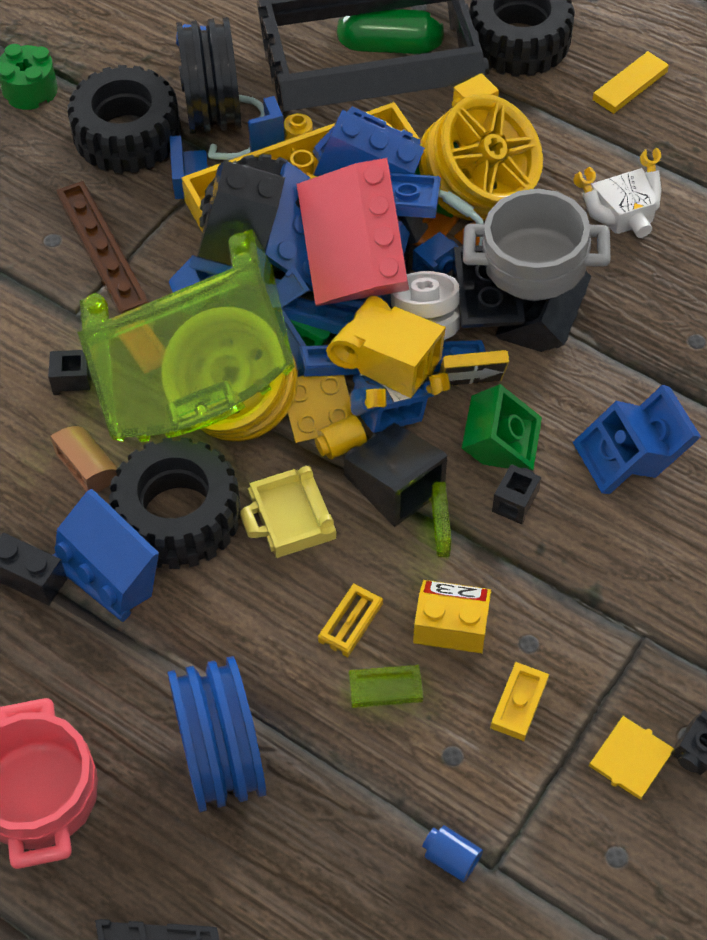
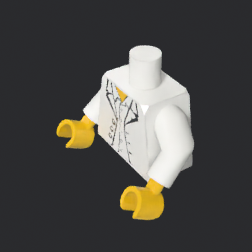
(626, 199)

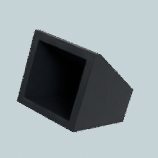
(396, 471)

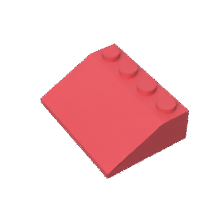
(352, 233)

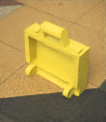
(290, 512)

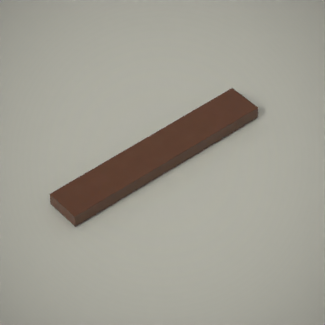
(101, 247)

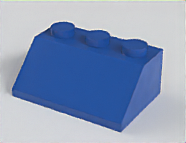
(359, 141)
(107, 553)

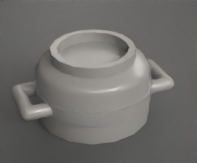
(536, 244)

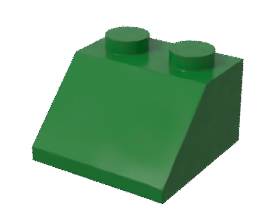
(501, 429)

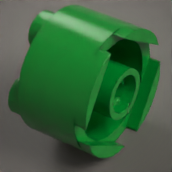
(27, 76)

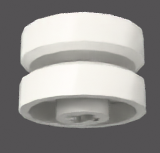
(433, 298)

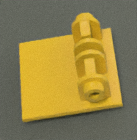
(318, 404)

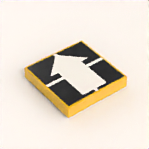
(475, 367)

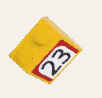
(451, 616)

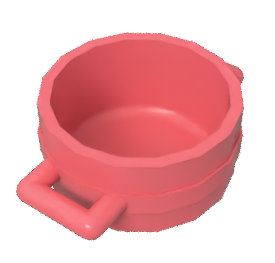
(44, 783)

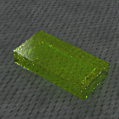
(441, 519)
(385, 686)

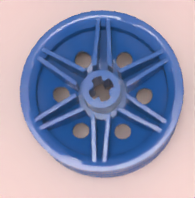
(217, 733)

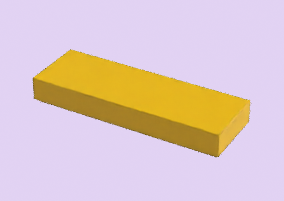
(630, 82)

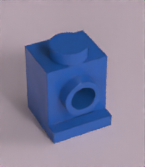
(434, 254)

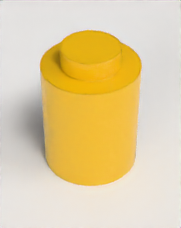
(340, 437)

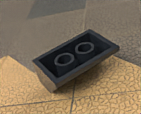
(547, 320)

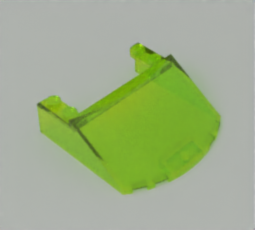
(189, 352)

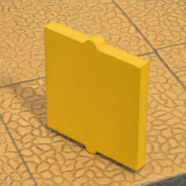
(631, 757)

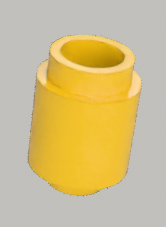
(297, 125)

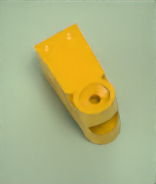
(389, 346)

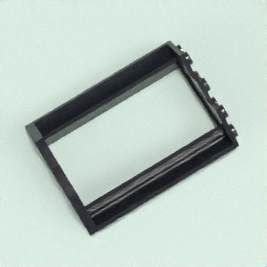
(368, 78)

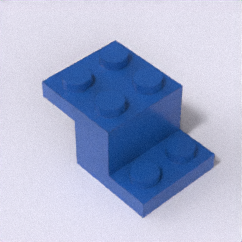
(636, 439)

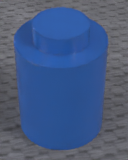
(452, 852)

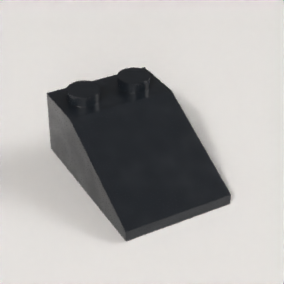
(239, 202)
(480, 299)

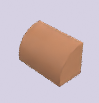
(84, 458)

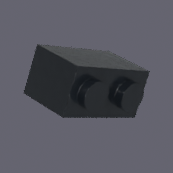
(30, 569)

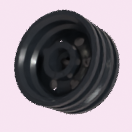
(209, 75)

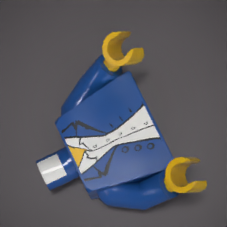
(383, 406)

